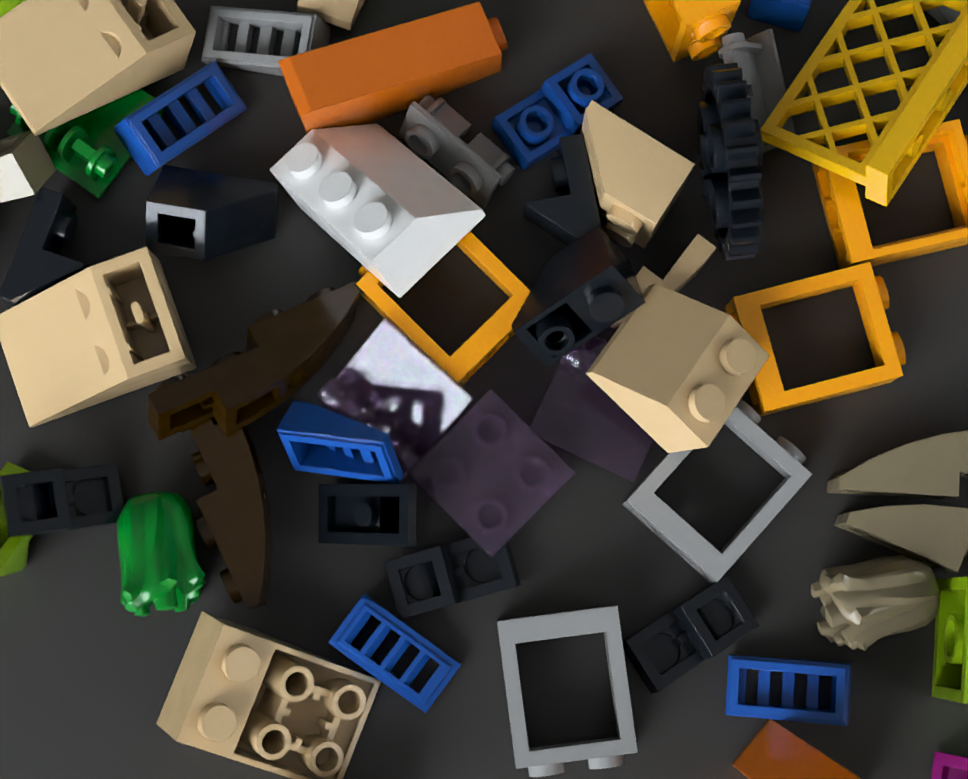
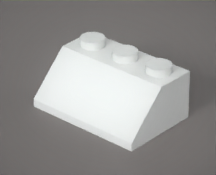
(377, 200)

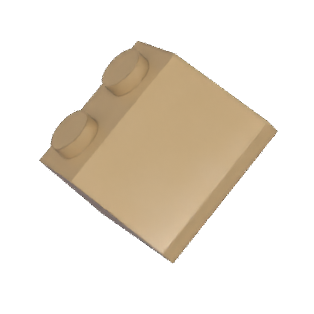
(631, 176)
(678, 368)

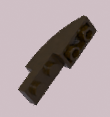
(278, 360)
(238, 512)

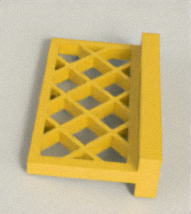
(904, 129)

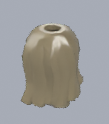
(875, 599)

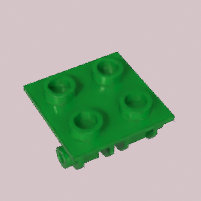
(88, 146)

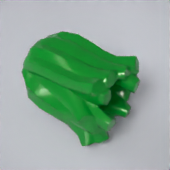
(158, 554)

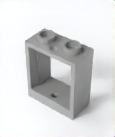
(684, 538)
(600, 752)

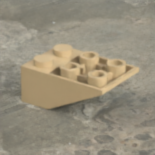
(86, 53)
(94, 337)
(266, 702)

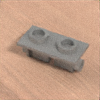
(762, 72)
(435, 134)

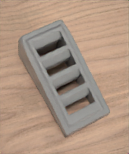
(301, 34)

